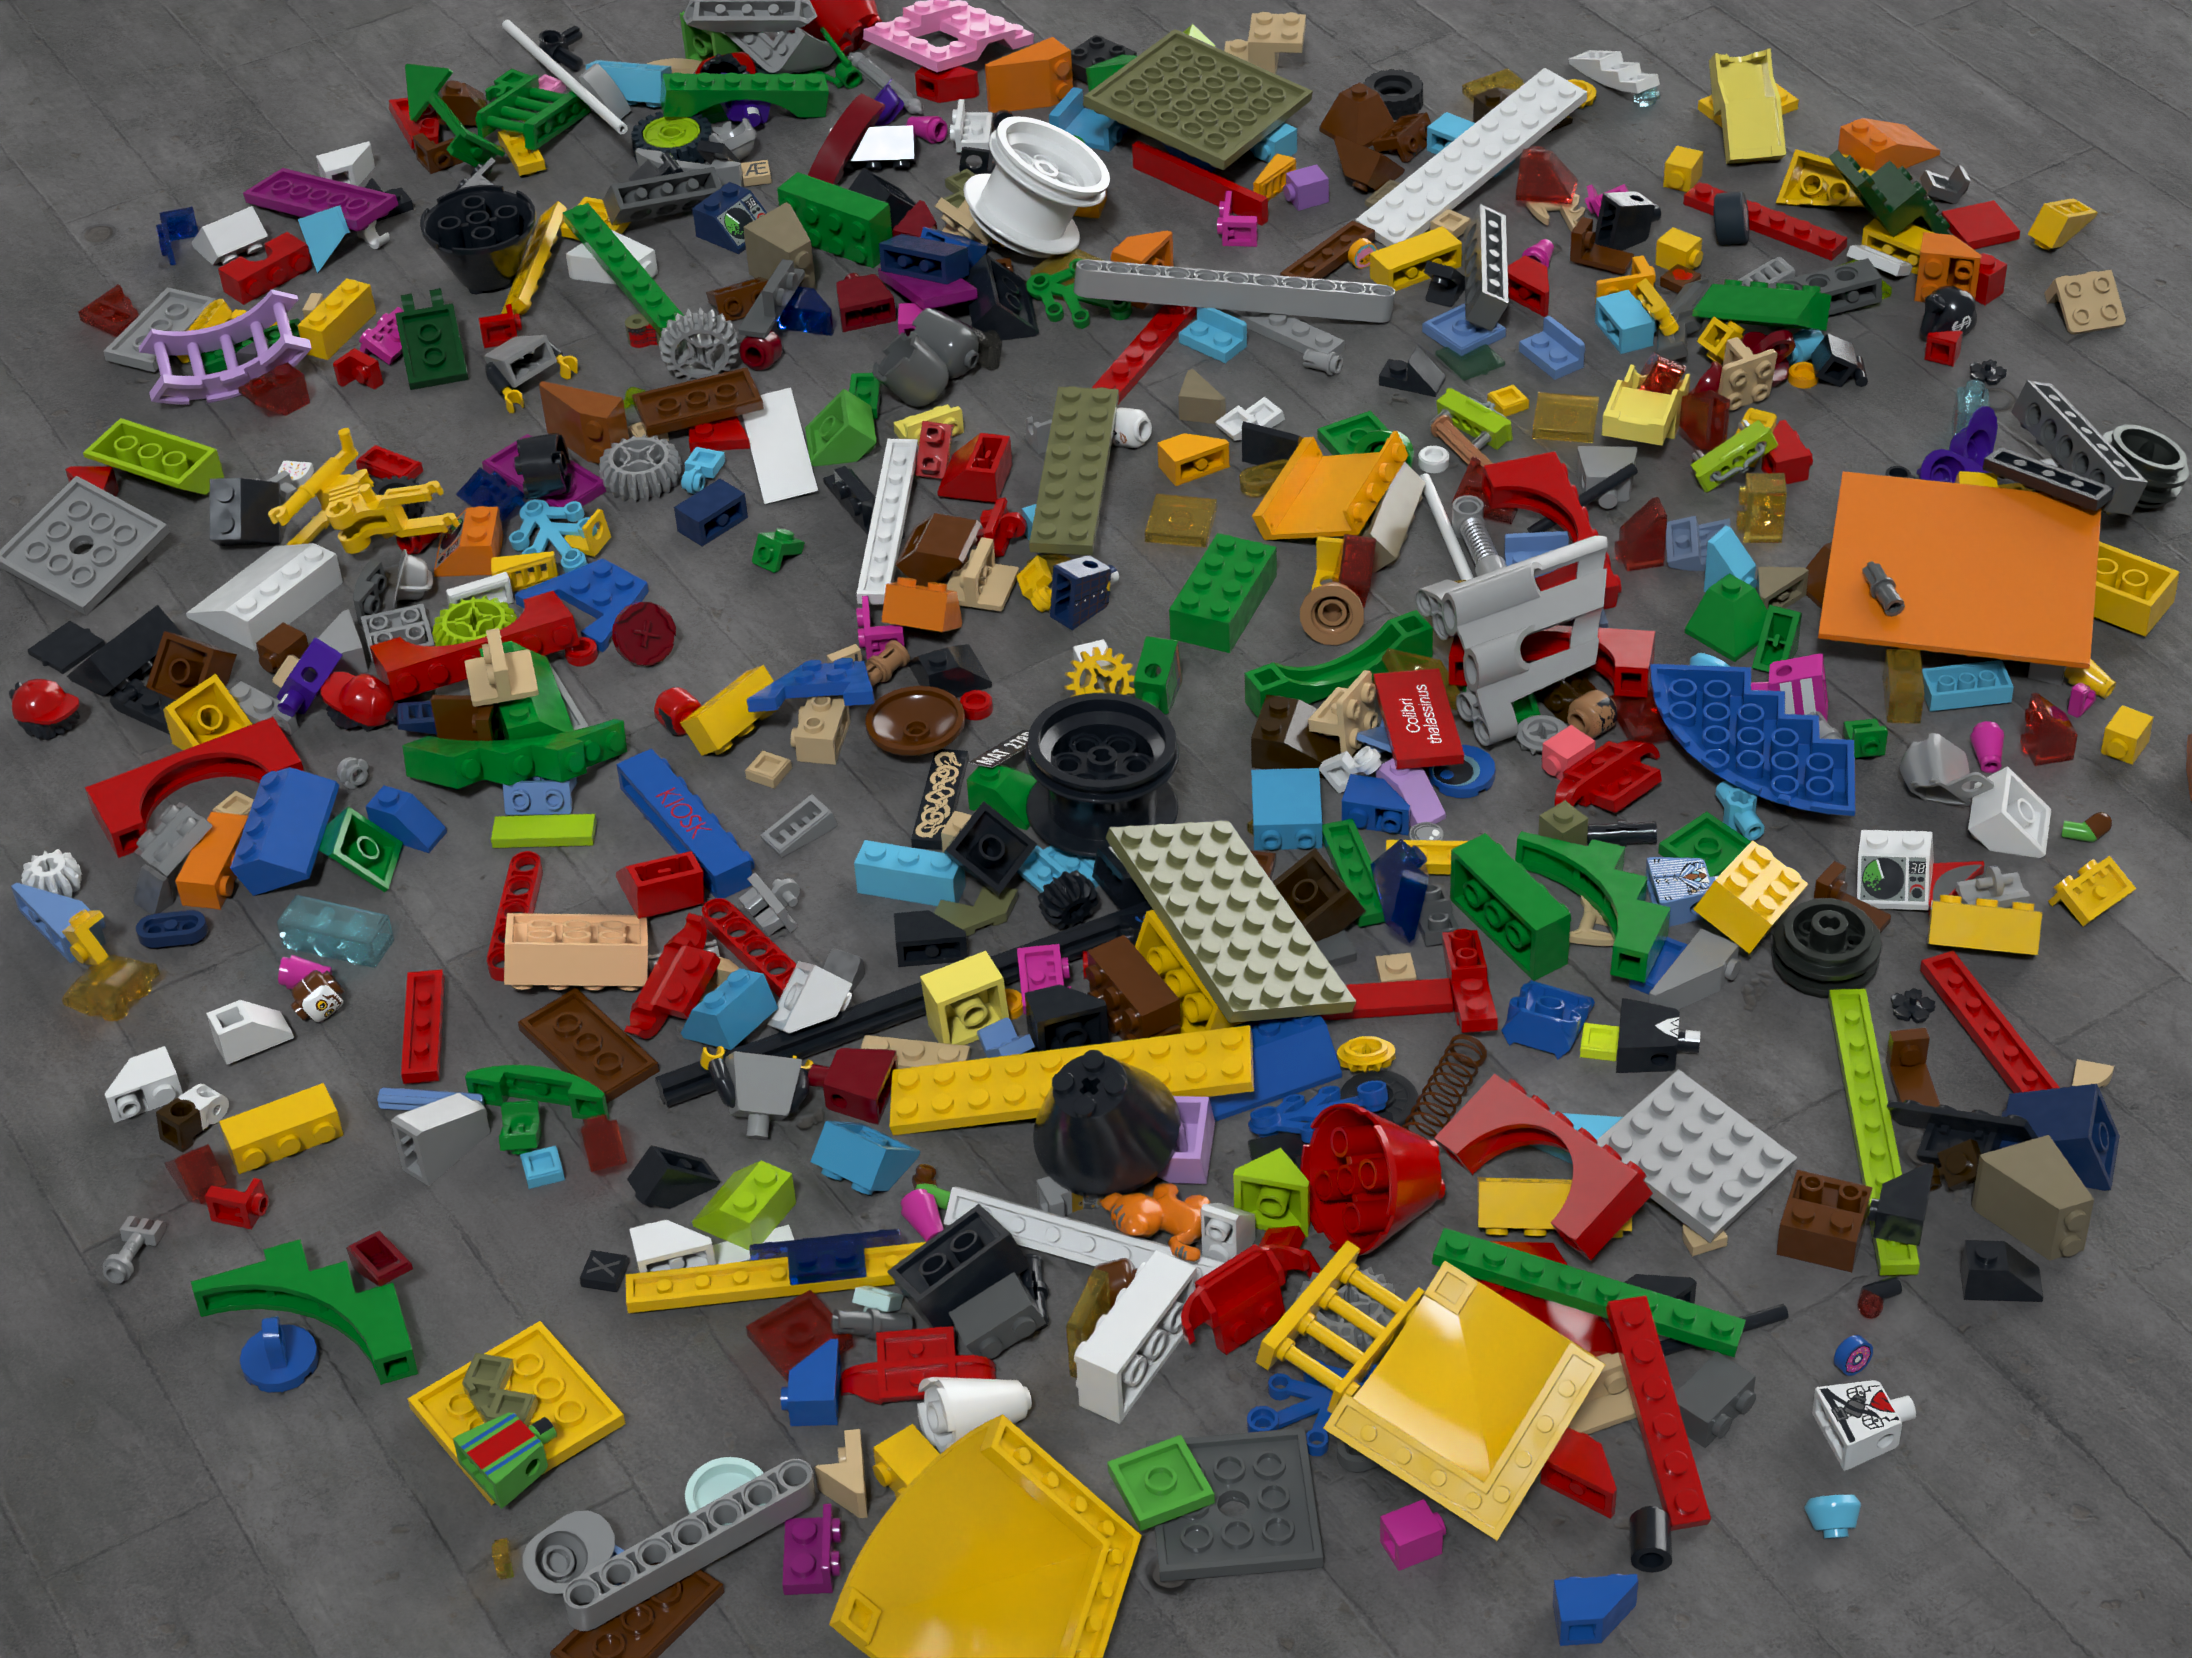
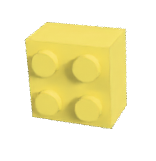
(964, 999)

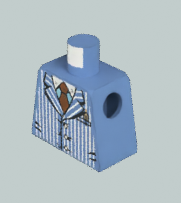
(1678, 885)

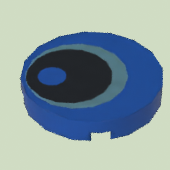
(1467, 778)

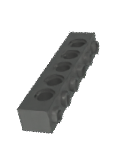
(1485, 268)
(2077, 444)

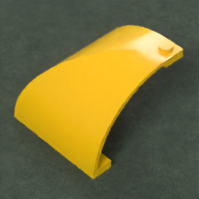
(1468, 1400)
(989, 1559)

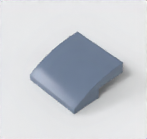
(1688, 542)

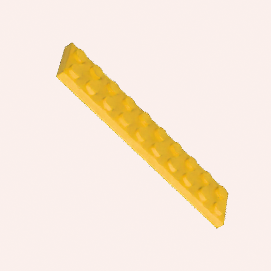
(1017, 1084)

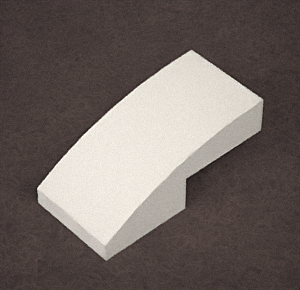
(1261, 413)

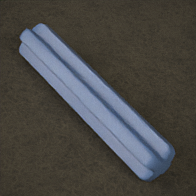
(412, 1098)

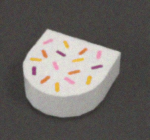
(299, 471)

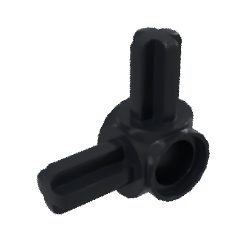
(557, 44)

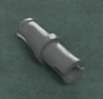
(869, 1322)

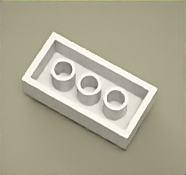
(1134, 1337)

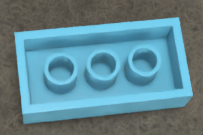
(1967, 685)

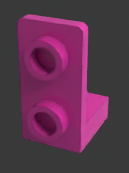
(1236, 229)
(877, 637)

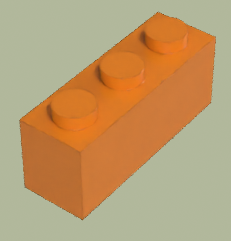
(206, 872)

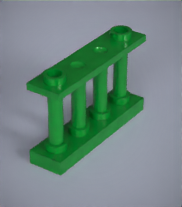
(537, 127)

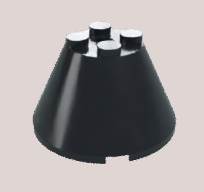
(480, 234)
(1105, 1126)

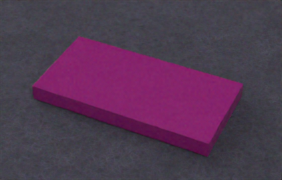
(928, 293)
(585, 484)

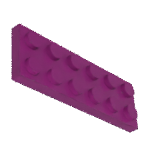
(309, 194)

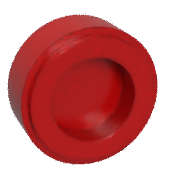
(582, 654)
(977, 705)

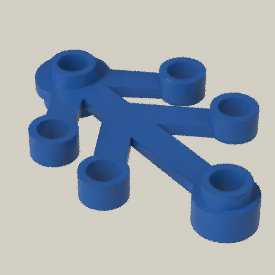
(1286, 1116)
(1317, 1402)

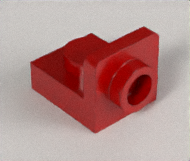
(499, 328)
(359, 367)
(237, 1207)

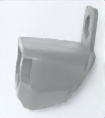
(1940, 772)

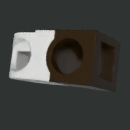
(190, 1115)

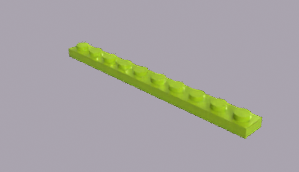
(1869, 1114)

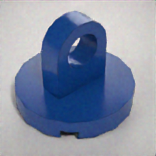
(278, 1356)

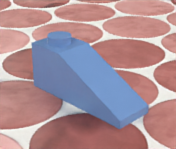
(51, 915)

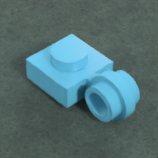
(700, 465)

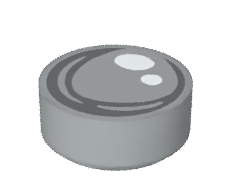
(1426, 831)

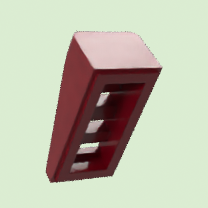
(378, 1259)

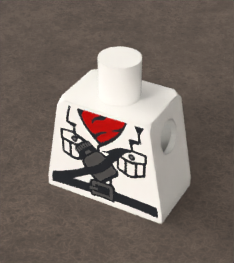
(1860, 1420)

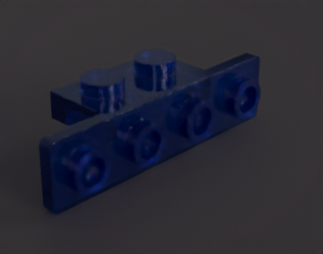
(826, 1257)

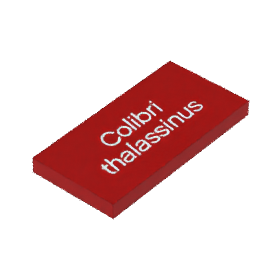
(1418, 719)

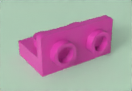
(383, 339)
(1041, 968)

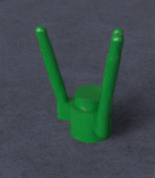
(845, 71)

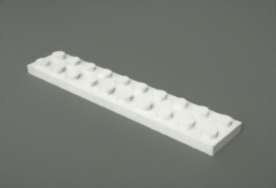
(1473, 157)

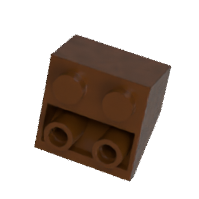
(937, 547)
(1824, 1221)

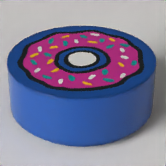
(1853, 1355)

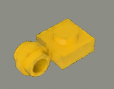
(1034, 583)

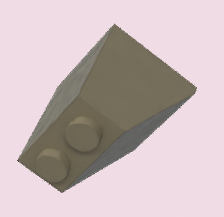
(775, 238)
(2034, 1197)

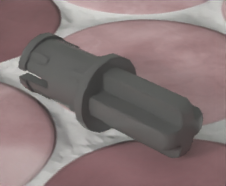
(1883, 589)

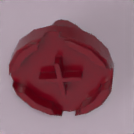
(1781, 341)
(644, 633)

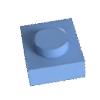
(1001, 1039)

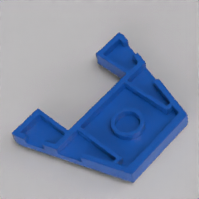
(597, 590)
(814, 680)

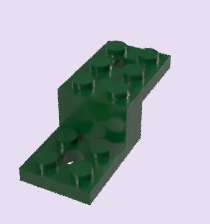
(1891, 196)

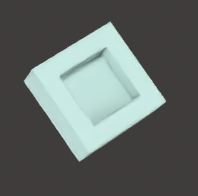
(877, 1298)

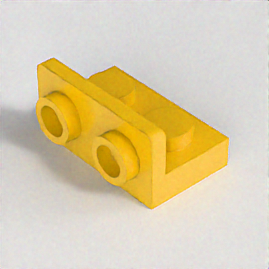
(2094, 891)

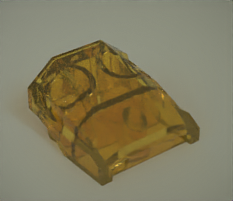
(110, 986)

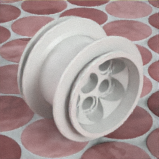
(1036, 187)

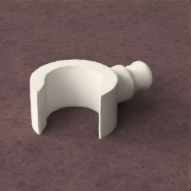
(371, 236)

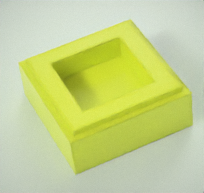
(1599, 1042)

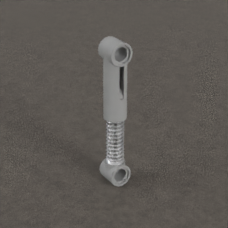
(1470, 526)

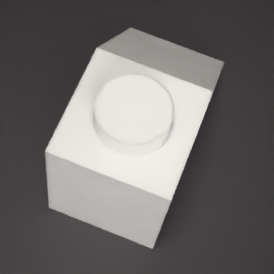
(670, 1246)

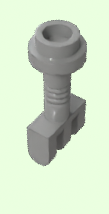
(119, 1266)

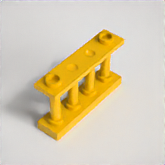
(1323, 1294)

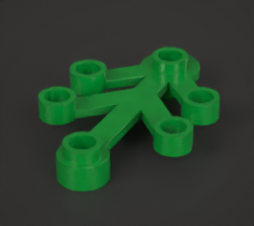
(1043, 286)

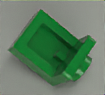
(772, 546)
(1868, 737)
(520, 1126)

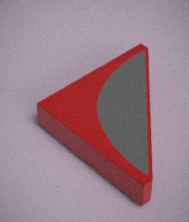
(1948, 874)

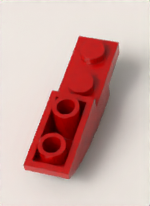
(1468, 981)

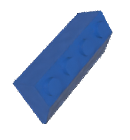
(283, 829)
(1287, 1059)

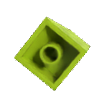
(749, 1205)

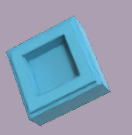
(542, 1167)

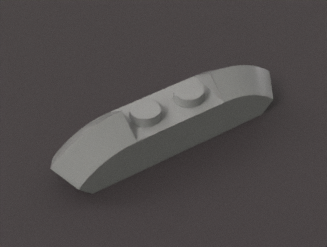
(749, 15)

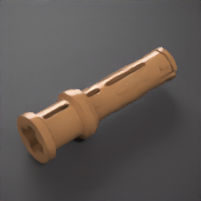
(882, 666)

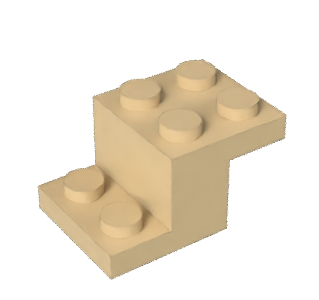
(1268, 37)

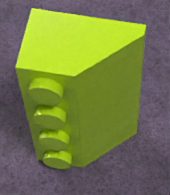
(157, 456)

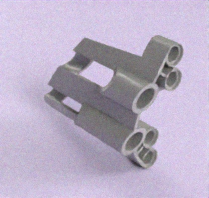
(1502, 609)

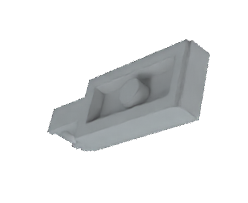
(261, 706)

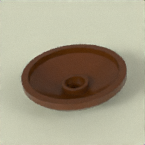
(915, 720)

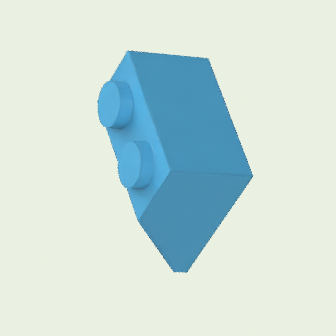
(731, 1010)
(862, 1156)

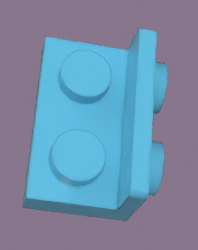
(1215, 334)

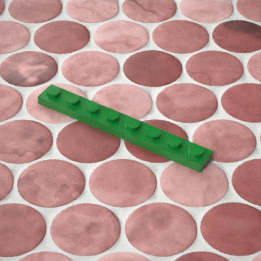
(621, 266)
(1585, 1290)

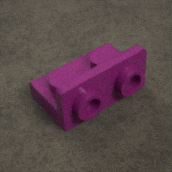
(810, 1554)

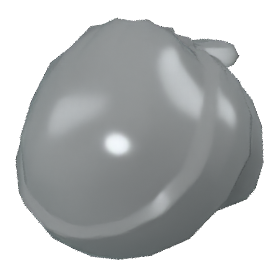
(738, 140)

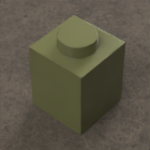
(1564, 824)

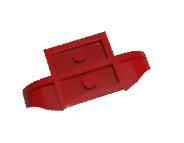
(1610, 776)
(675, 980)
(1242, 1295)
(906, 1360)

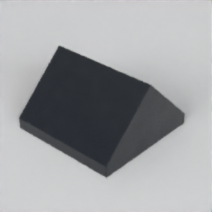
(1266, 444)
(990, 848)

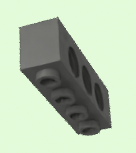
(659, 195)
(1848, 284)

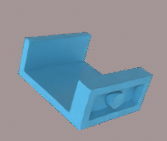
(1094, 128)
(1286, 809)

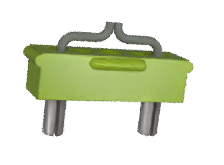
(1475, 419)
(1733, 455)

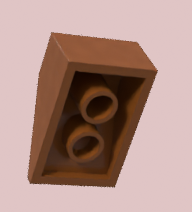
(584, 419)

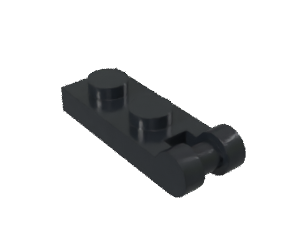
(146, 709)

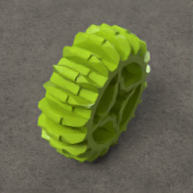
(470, 620)

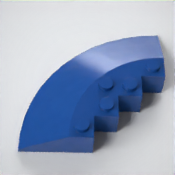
(1752, 740)

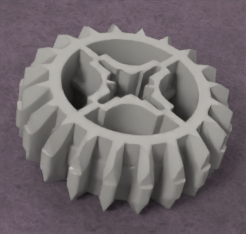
(702, 336)
(640, 467)
(1360, 1301)

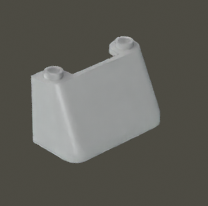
(785, 52)

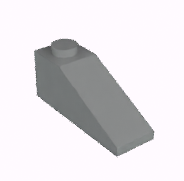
(1698, 971)

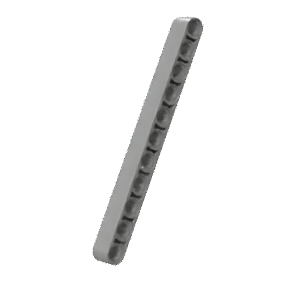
(1233, 291)

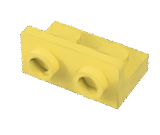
(911, 426)

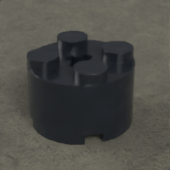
(543, 466)

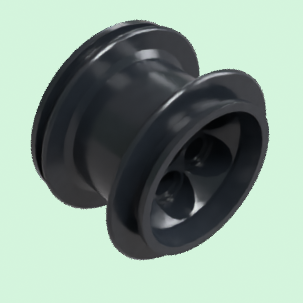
(1099, 767)

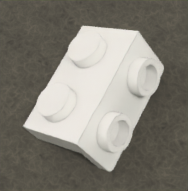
(970, 128)

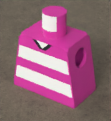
(1803, 684)

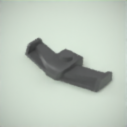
(1681, 309)

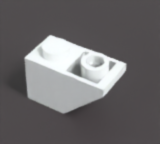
(347, 164)
(246, 1029)
(143, 1085)
(1226, 1231)

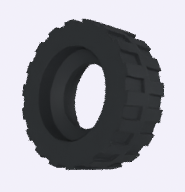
(1398, 82)

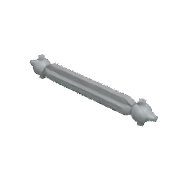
(880, 78)

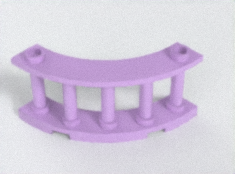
(225, 384)

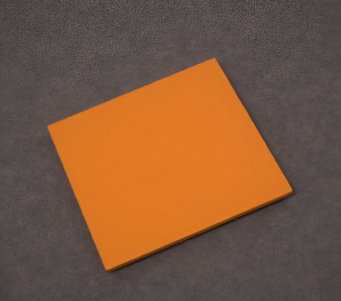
(1974, 568)

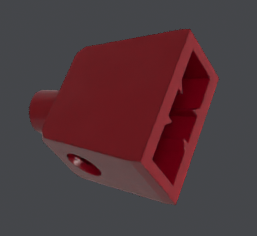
(864, 302)
(857, 1082)

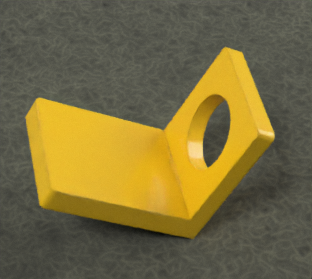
(591, 544)
(1326, 558)

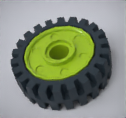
(672, 135)

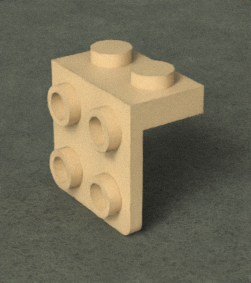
(2088, 301)

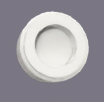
(1433, 459)

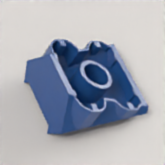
(1546, 1018)

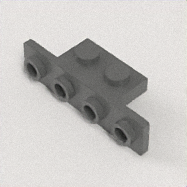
(772, 300)

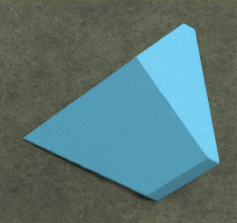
(323, 233)

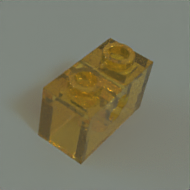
(1763, 507)
(1903, 686)

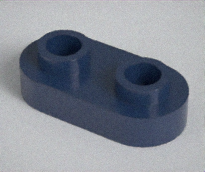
(171, 929)

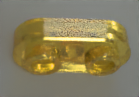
(1259, 479)

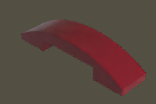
(844, 138)

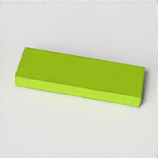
(543, 830)

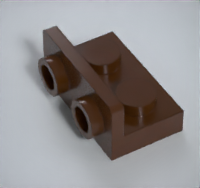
(1405, 135)
(736, 299)

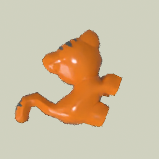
(1145, 1215)

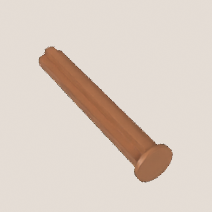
(1444, 428)

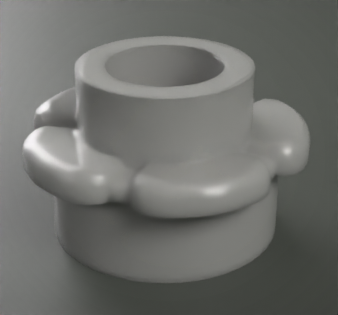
(348, 767)

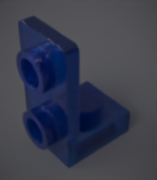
(175, 226)

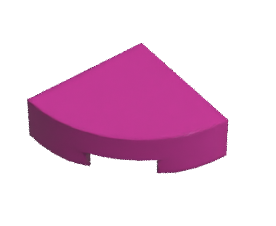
(2081, 699)

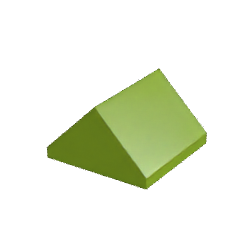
(1273, 1192)

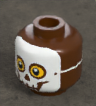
(317, 996)

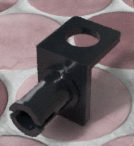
(987, 160)

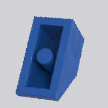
(405, 819)
(814, 1388)

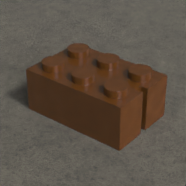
(1134, 993)

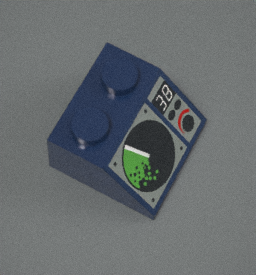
(724, 215)

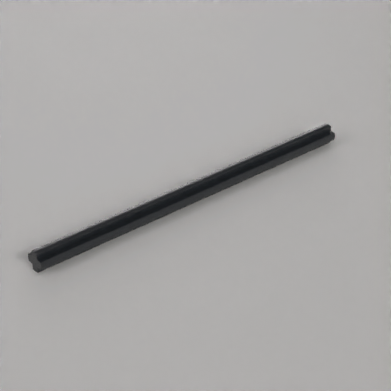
(883, 1011)

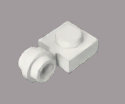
(1339, 767)

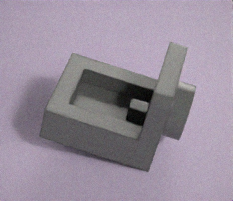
(1946, 188)

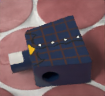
(1080, 590)

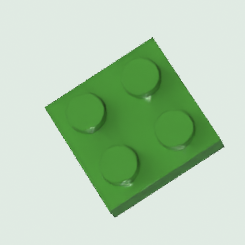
(1160, 1482)

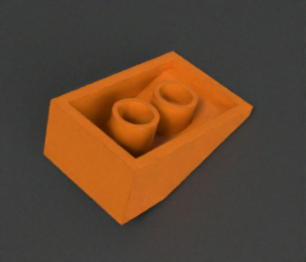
(1030, 77)
(1877, 142)

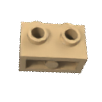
(821, 729)

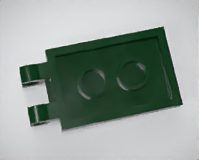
(431, 343)

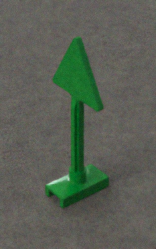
(423, 89)

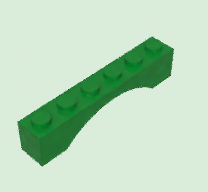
(690, 93)
(1311, 683)

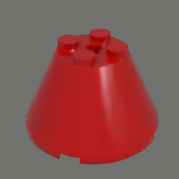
(843, 21)
(1367, 1176)

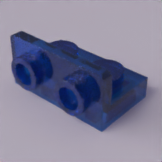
(490, 491)

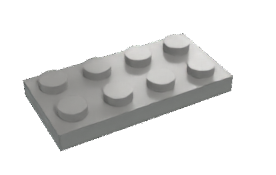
(168, 312)

